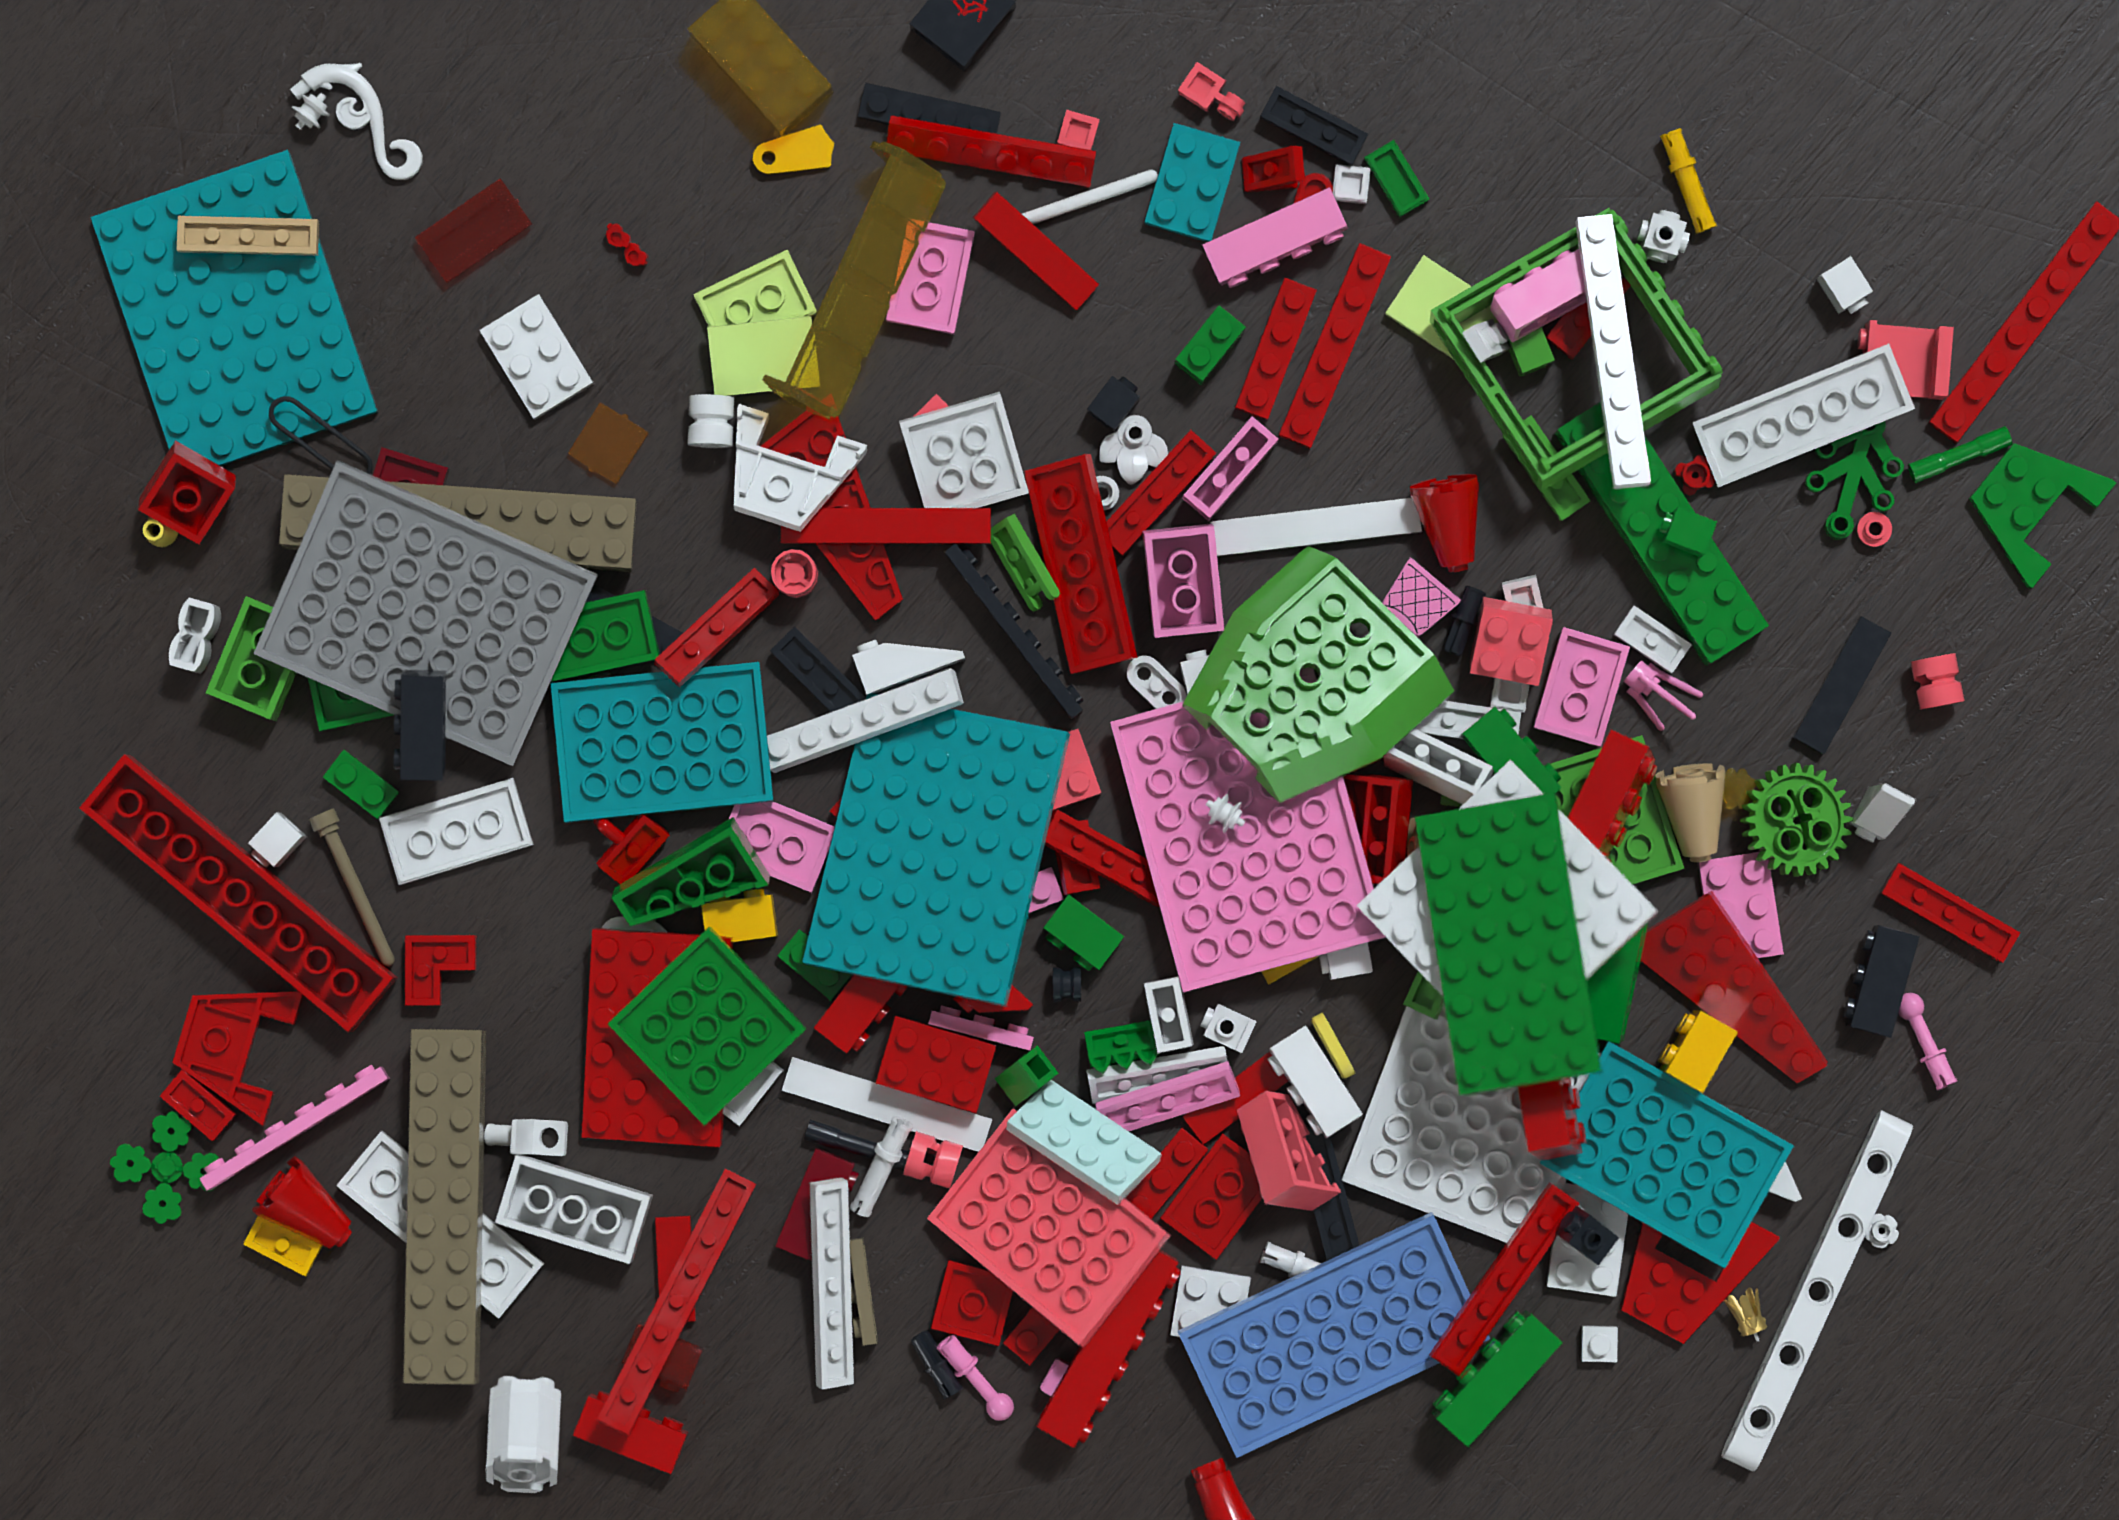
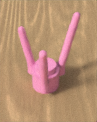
(1644, 680)

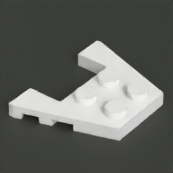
(782, 486)

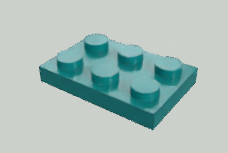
(1192, 183)

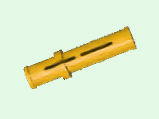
(1683, 167)

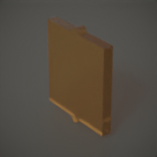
(608, 443)

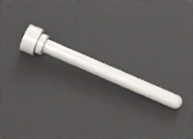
(1091, 196)

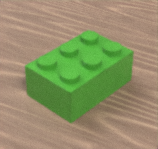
(248, 678)

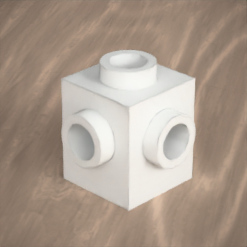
(1654, 245)

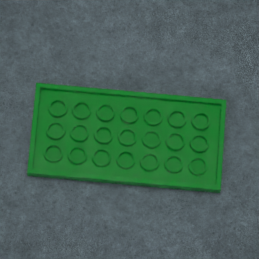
(1508, 944)

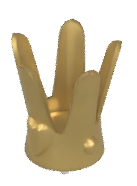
(1749, 1314)

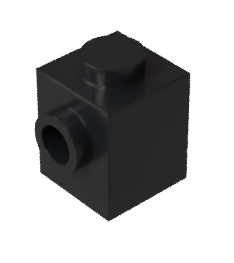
(1586, 1235)

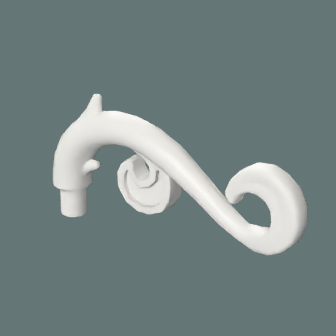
(372, 112)

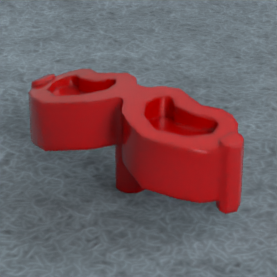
(620, 239)

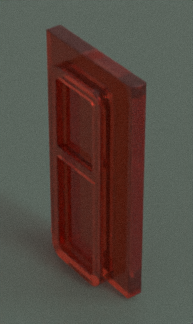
(473, 230)

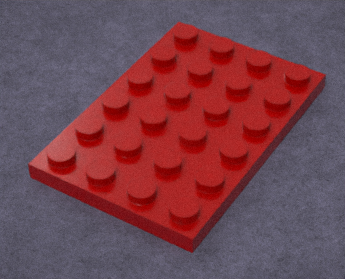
(620, 1090)

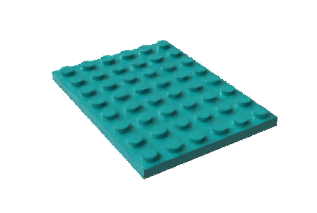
(233, 329)
(938, 854)

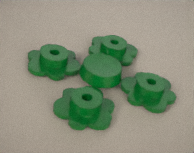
(165, 1166)

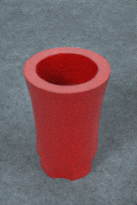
(1219, 1493)

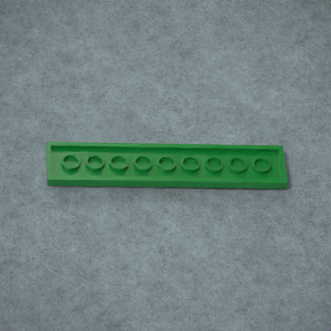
(605, 637)

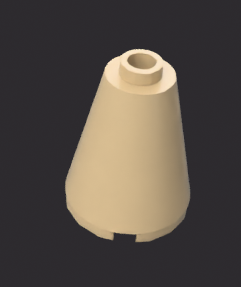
(1694, 807)

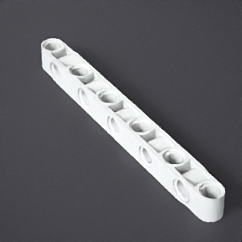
(1806, 1316)

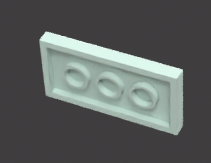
(1083, 1141)

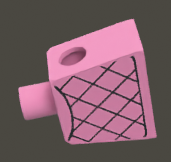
(1419, 598)

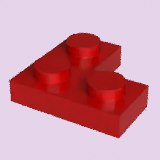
(427, 958)

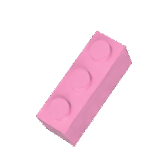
(1540, 296)
(1230, 468)

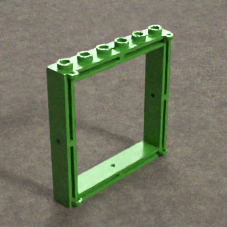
(1648, 286)

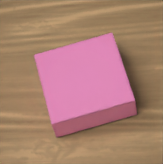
(1054, 1376)

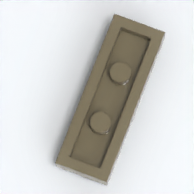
(861, 1294)

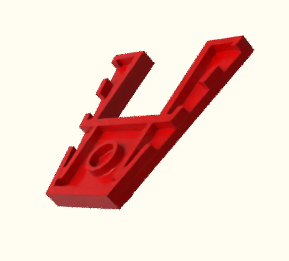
(1677, 1297)

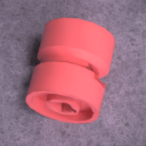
(794, 573)
(1937, 681)
(945, 1162)

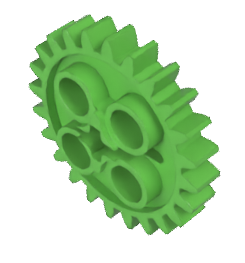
(1768, 828)

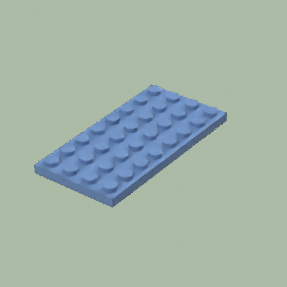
(1327, 1335)

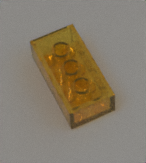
(761, 62)

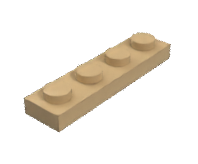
(247, 235)

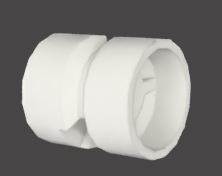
(711, 419)

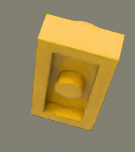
(282, 1245)

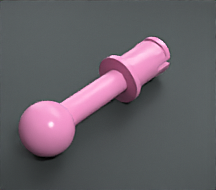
(1935, 1060)
(998, 1405)

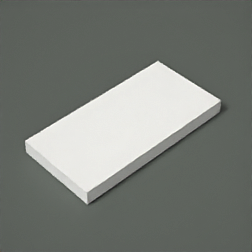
(456, 831)

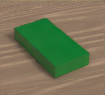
(1396, 178)

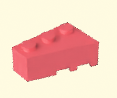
(1281, 1154)

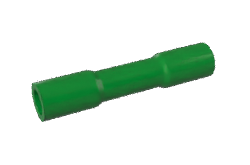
(1980, 446)

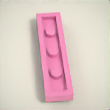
(1171, 1097)

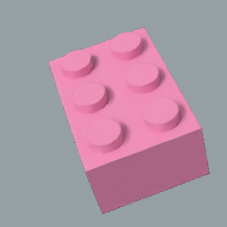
(1183, 580)

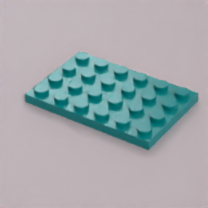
(659, 747)
(1671, 1155)

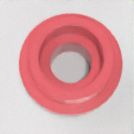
(1864, 533)

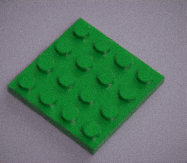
(707, 1026)

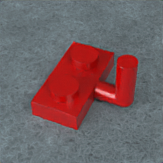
(631, 847)

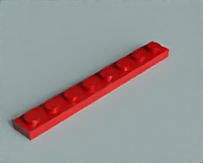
(2025, 322)
(1148, 1196)
(676, 1302)

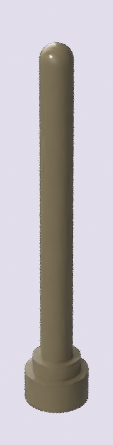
(326, 826)

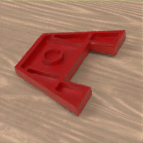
(220, 1039)

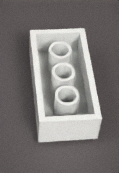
(574, 1208)

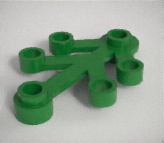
(1856, 467)

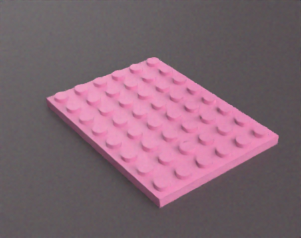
(1259, 891)

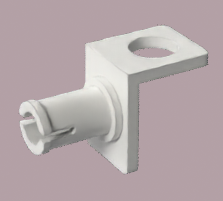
(526, 1136)

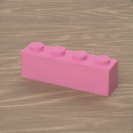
(1276, 237)

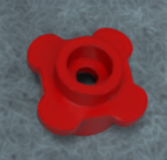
(1704, 478)

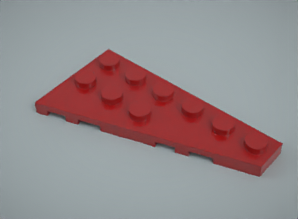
(861, 566)
(1718, 971)

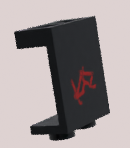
(959, 26)

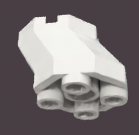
(523, 1434)

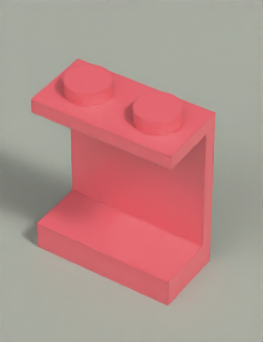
(1920, 355)

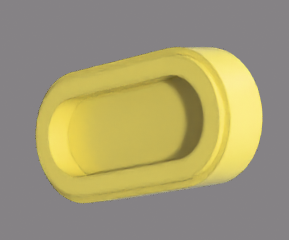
(1332, 1046)

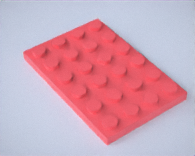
(1047, 1233)

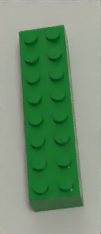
(1697, 590)

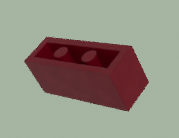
(797, 1229)

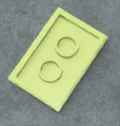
(1424, 290)
(757, 294)
(754, 349)

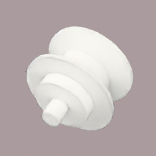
(310, 111)
(1225, 813)

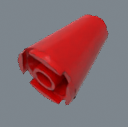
(1449, 517)
(303, 1206)

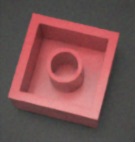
(1510, 641)

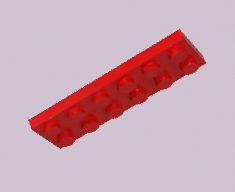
(1081, 563)

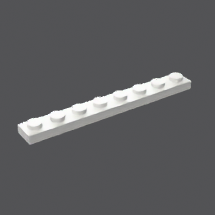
(1612, 351)

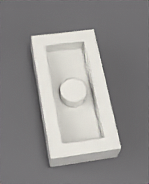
(1487, 340)
(1652, 639)

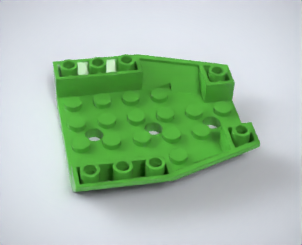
(1366, 689)

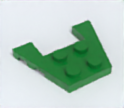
(2020, 494)

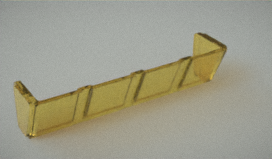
(863, 284)

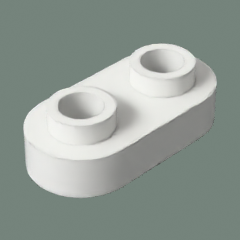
(1158, 683)

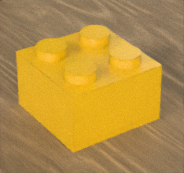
(1696, 1050)

